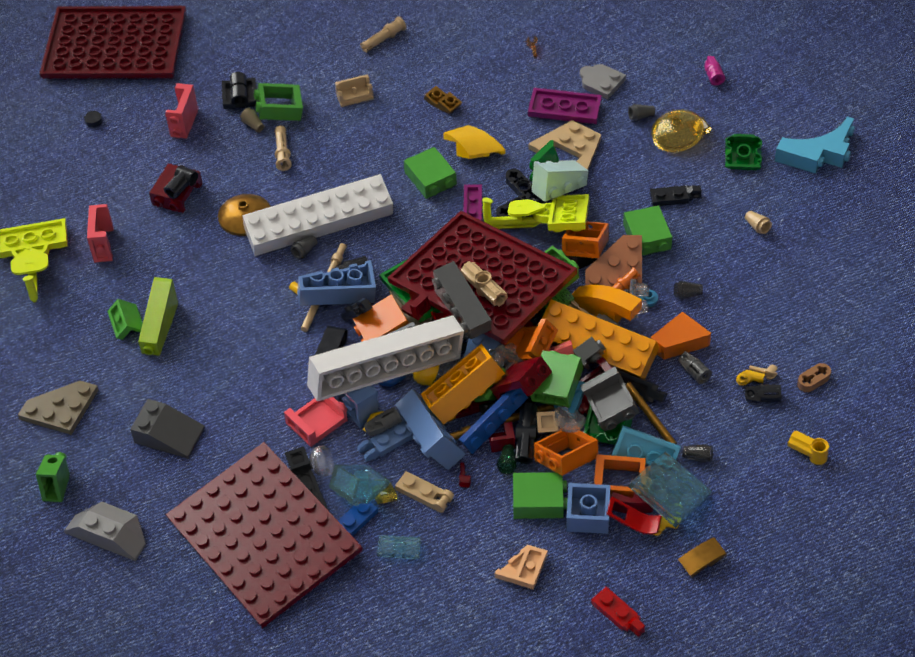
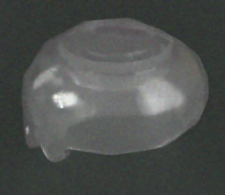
(568, 421)
(321, 461)

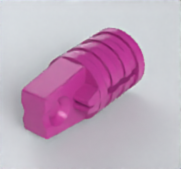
(714, 71)

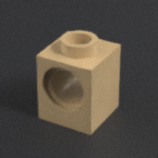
(546, 422)

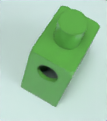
(53, 477)

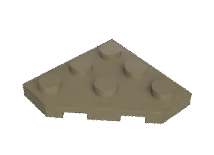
(61, 407)

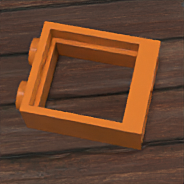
(592, 240)
(582, 451)
(618, 463)

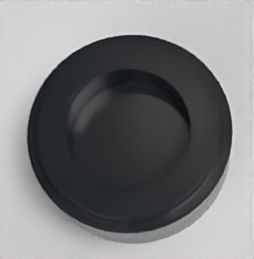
(93, 119)

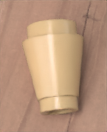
(759, 222)

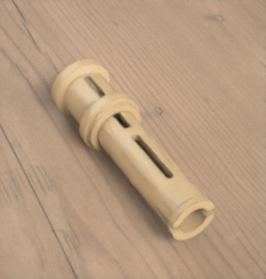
(388, 32)
(282, 153)

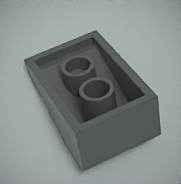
(166, 429)

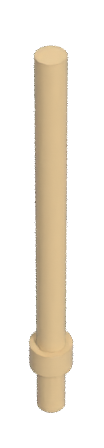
(336, 260)

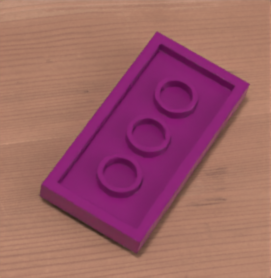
(564, 105)

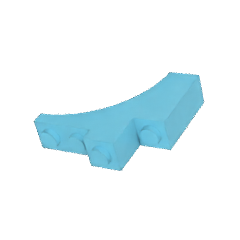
(813, 152)

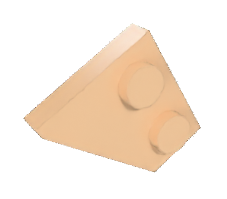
(524, 567)

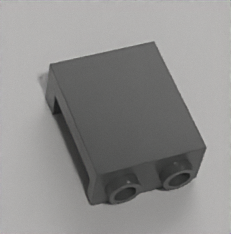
(610, 399)

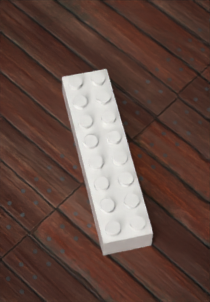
(317, 214)
(384, 358)

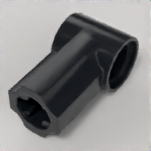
(182, 178)

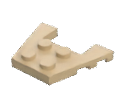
(573, 139)

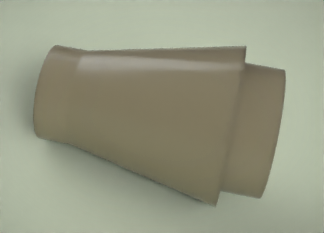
(251, 119)

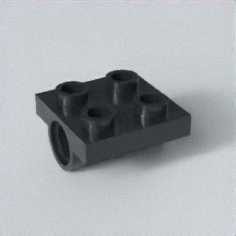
(238, 91)

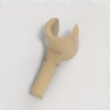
(769, 372)

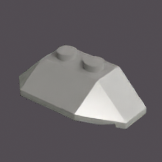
(109, 529)

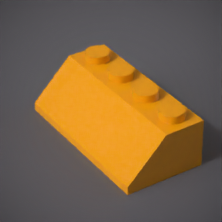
(462, 384)

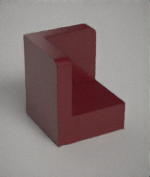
(417, 305)
(498, 440)

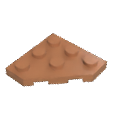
(616, 262)

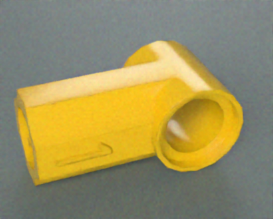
(816, 449)

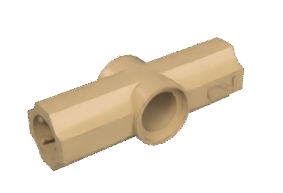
(484, 284)

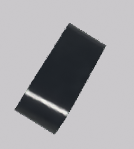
(332, 339)

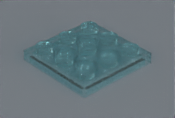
(670, 489)

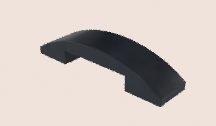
(300, 466)

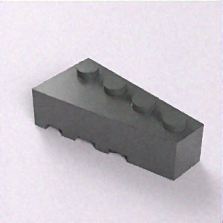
(461, 300)

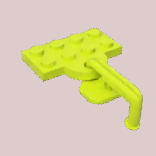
(564, 213)
(31, 247)

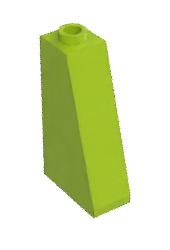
(158, 316)

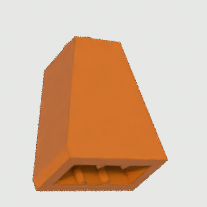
(680, 336)

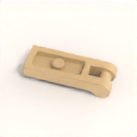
(424, 492)

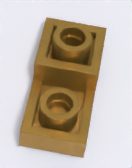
(441, 100)
(701, 556)

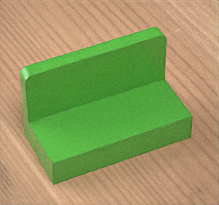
(124, 318)

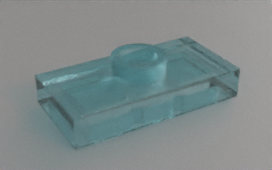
(399, 546)

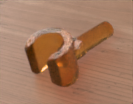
(532, 45)

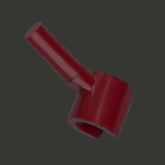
(465, 480)

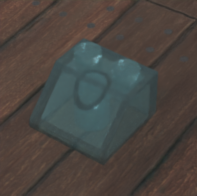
(357, 483)

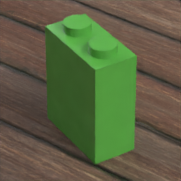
(430, 172)
(652, 226)
(562, 382)
(539, 495)

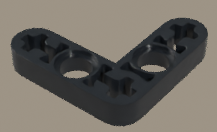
(502, 211)

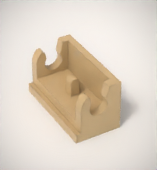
(354, 90)

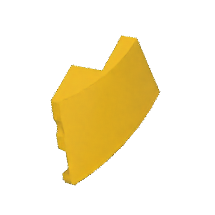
(473, 142)

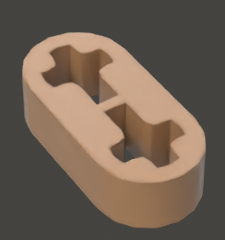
(812, 376)

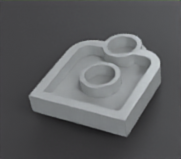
(601, 79)

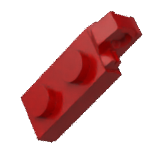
(618, 611)

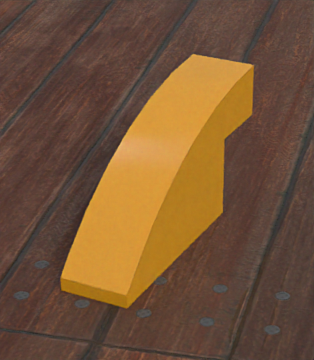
(607, 301)

